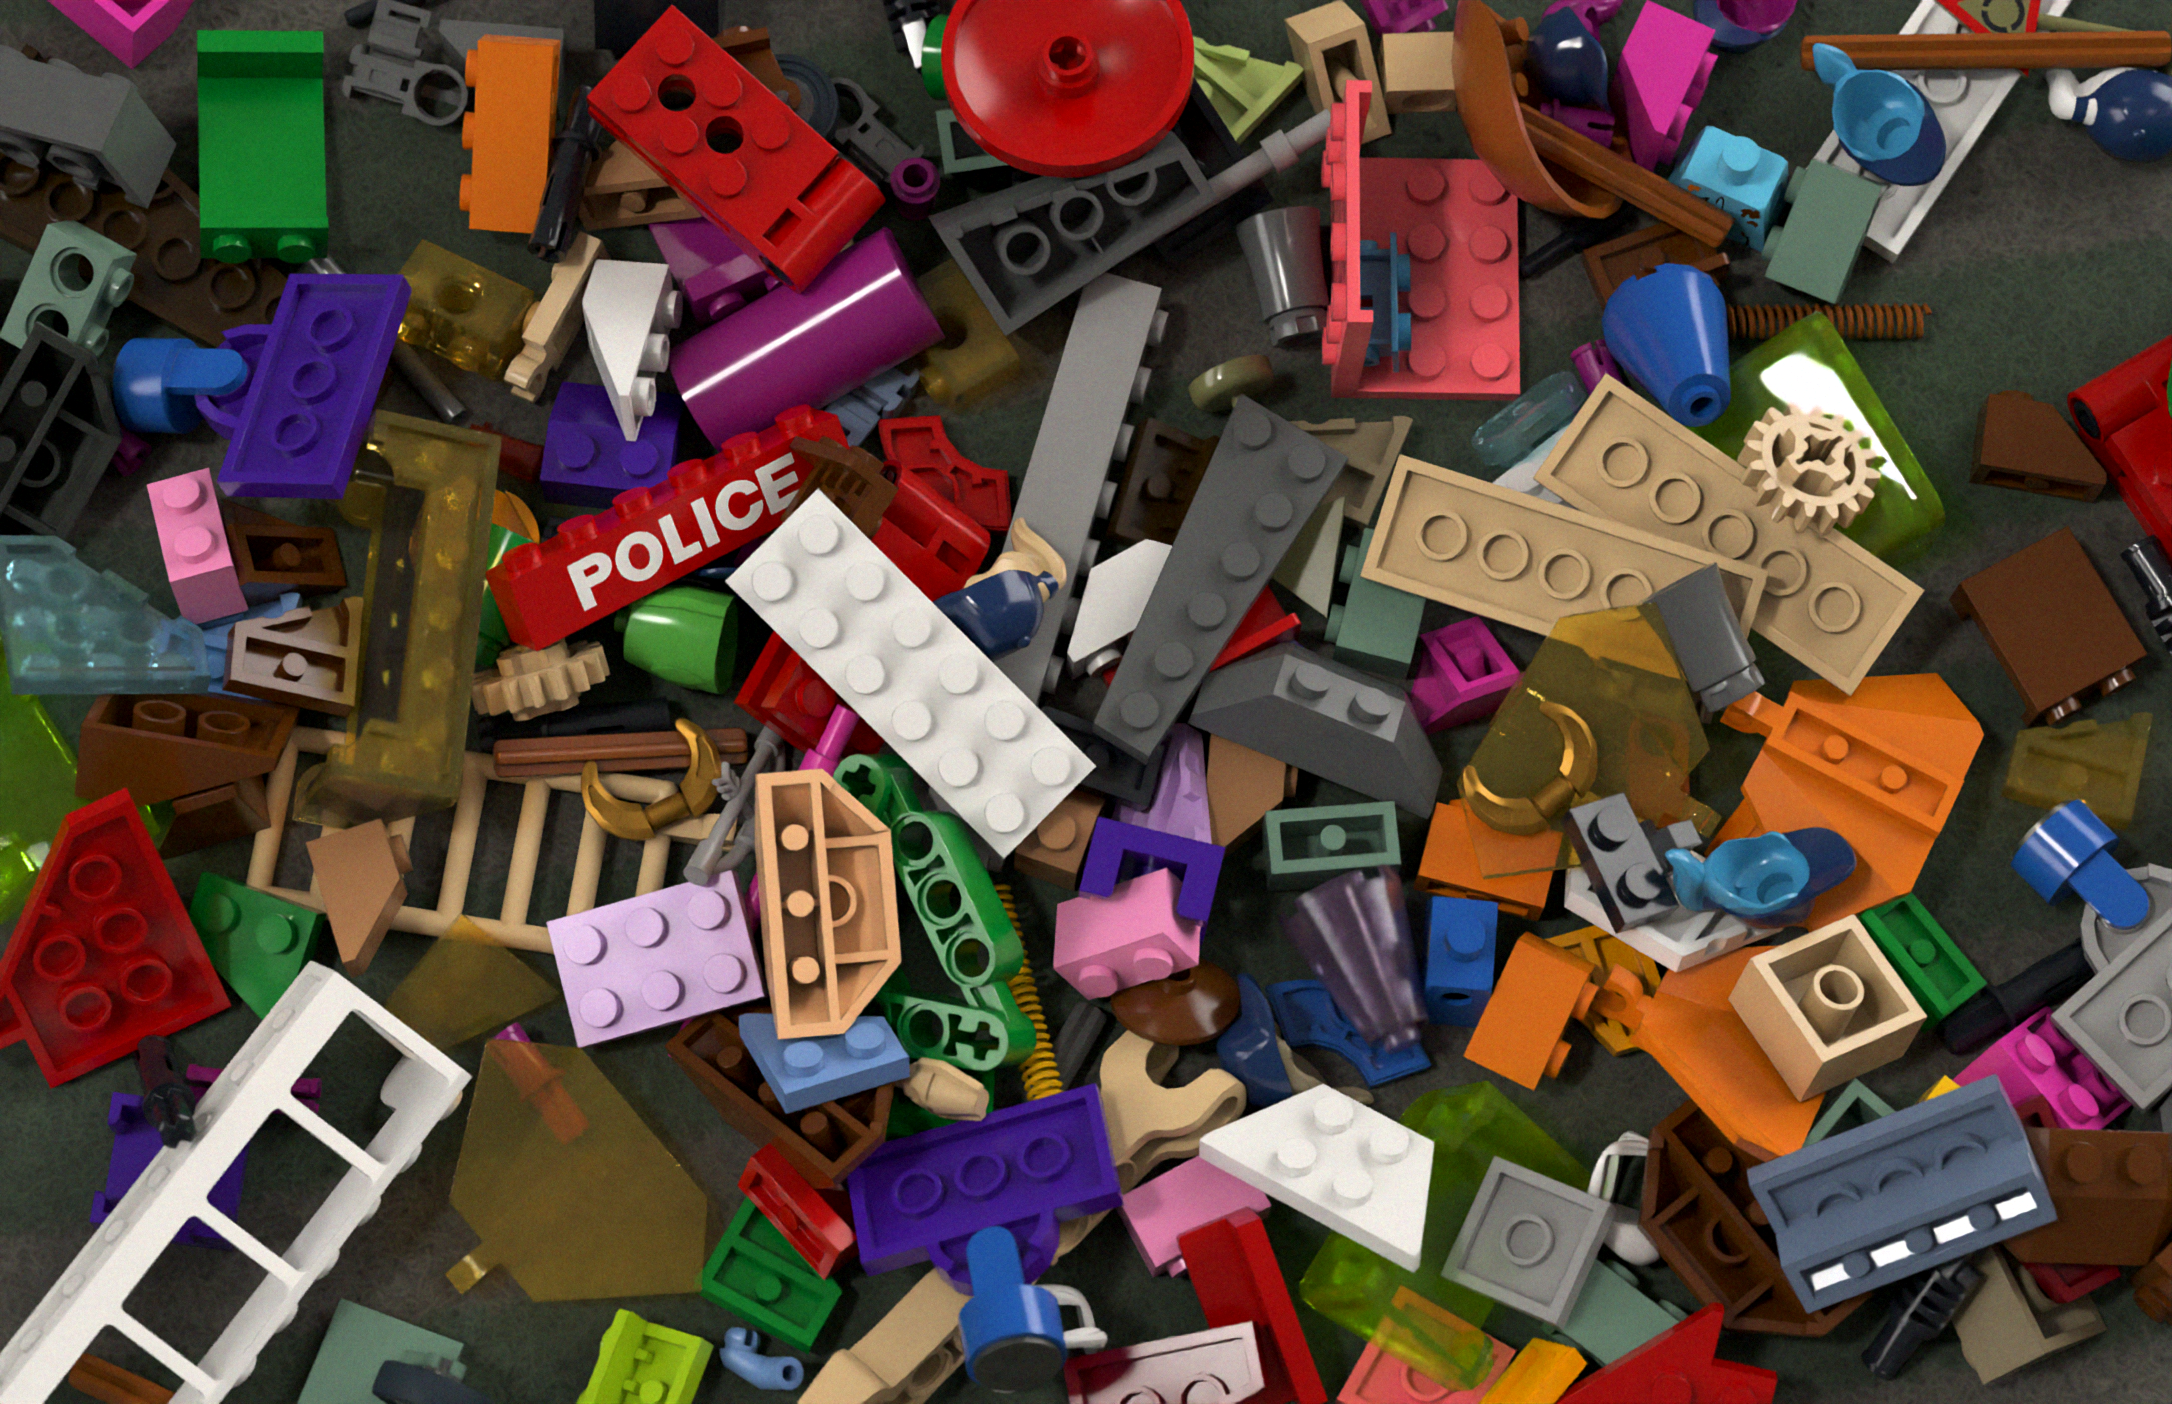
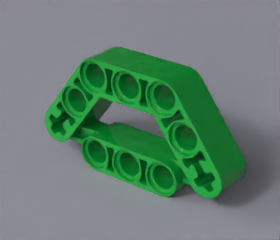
(886, 789)

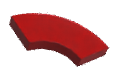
(927, 452)

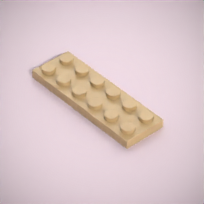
(1643, 469)
(1526, 555)

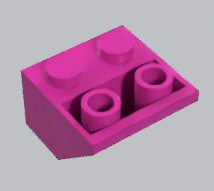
(1660, 82)
(2043, 1061)

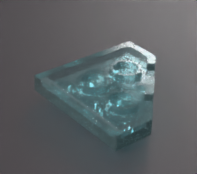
(88, 629)

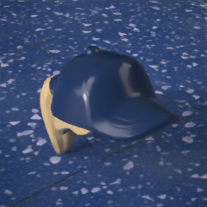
(1006, 603)

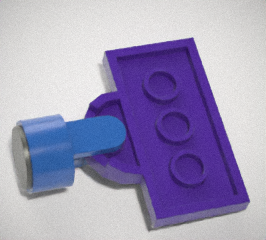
(281, 392)
(989, 1217)

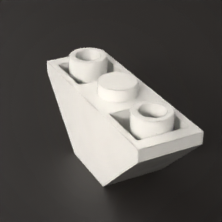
(1113, 606)

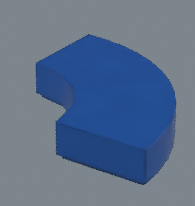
(1312, 1019)

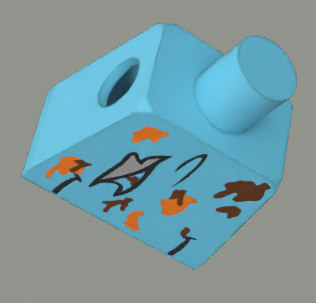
(1737, 179)

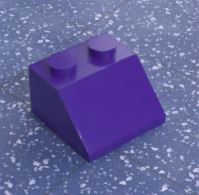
(589, 456)

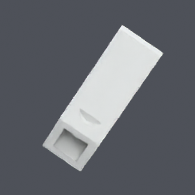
(628, 328)

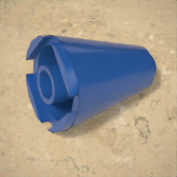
(1673, 340)

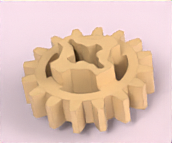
(1813, 470)
(540, 680)

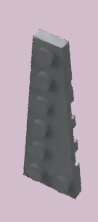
(1234, 538)

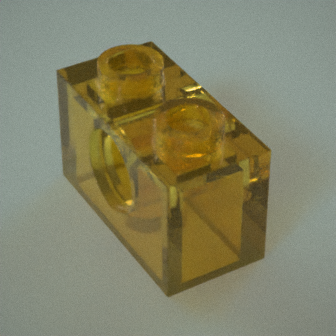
(462, 310)
(984, 359)

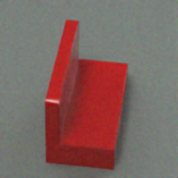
(812, 1220)

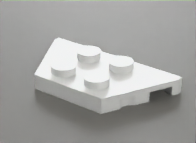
(1673, 941)
(1334, 1166)

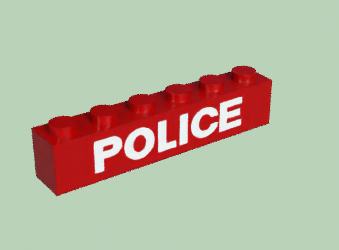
(656, 532)

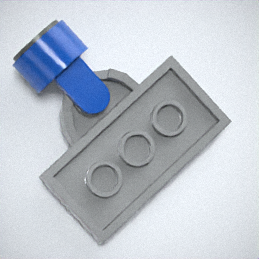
(2126, 936)

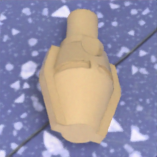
(944, 1090)

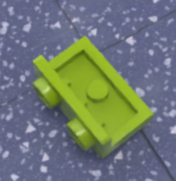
(646, 1364)

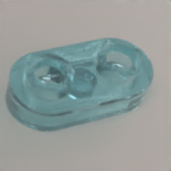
(1542, 408)

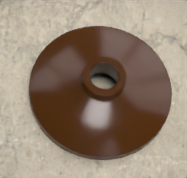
(1180, 1008)

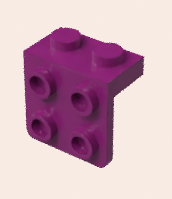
(709, 269)

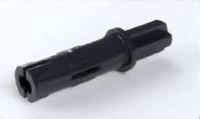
(563, 192)
(600, 718)
(2015, 998)
(167, 1100)

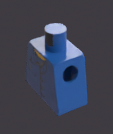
(1458, 958)

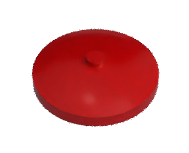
(1067, 80)

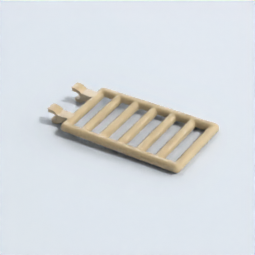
(476, 771)

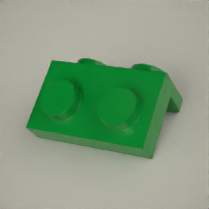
(1923, 957)

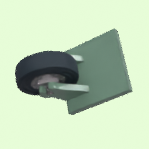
(385, 1362)

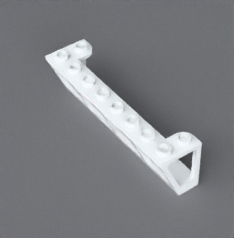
(176, 1184)

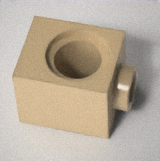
(1417, 72)

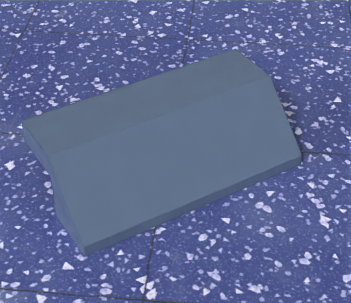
(1902, 1193)

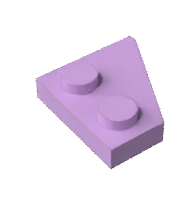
(1179, 791)

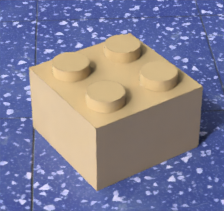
(1826, 1007)

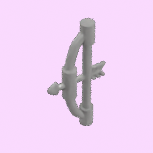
(736, 790)

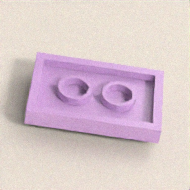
(657, 959)

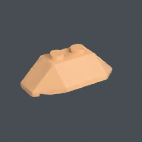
(822, 902)

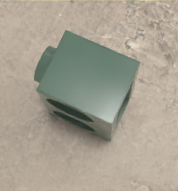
(55, 286)

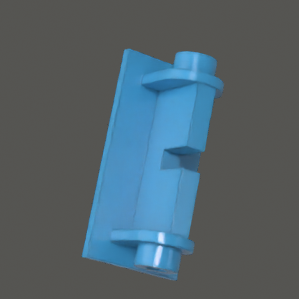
(1381, 278)

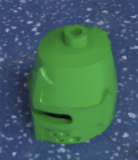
(683, 636)

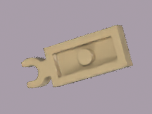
(555, 320)

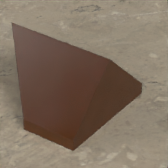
(280, 556)
(216, 816)

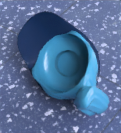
(1882, 120)
(1764, 878)

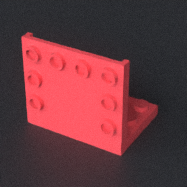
(1461, 268)

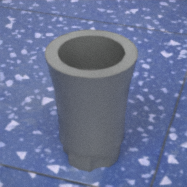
(1287, 273)
(1708, 638)

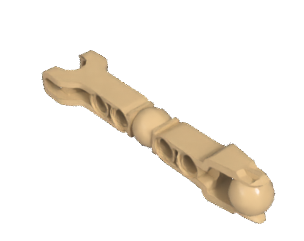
(1146, 1123)

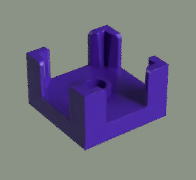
(1133, 851)
(135, 1148)

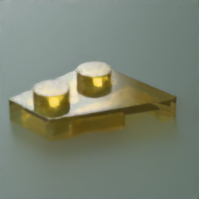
(2083, 763)
(466, 987)

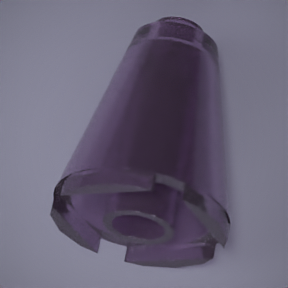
(1363, 955)

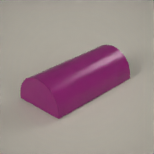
(806, 346)

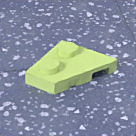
(1242, 86)

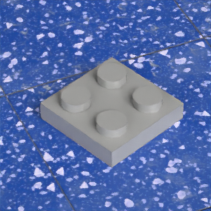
(1528, 1242)

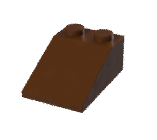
(178, 743)

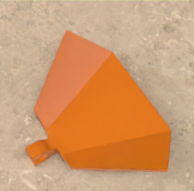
(1864, 766)
(1712, 1051)

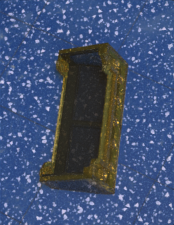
(429, 513)

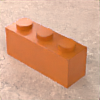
(509, 130)

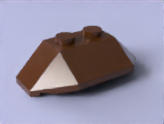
(818, 1141)
(2106, 1193)
(1715, 1232)

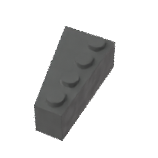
(81, 125)
(1059, 233)

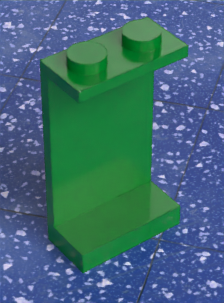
(261, 145)

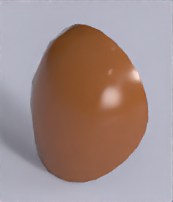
(1488, 94)

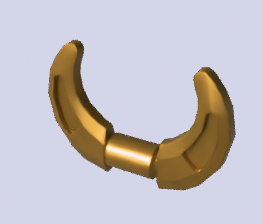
(1578, 774)
(633, 823)

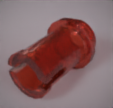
(516, 455)

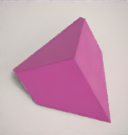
(1460, 675)

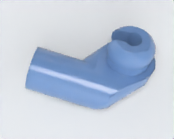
(759, 1370)

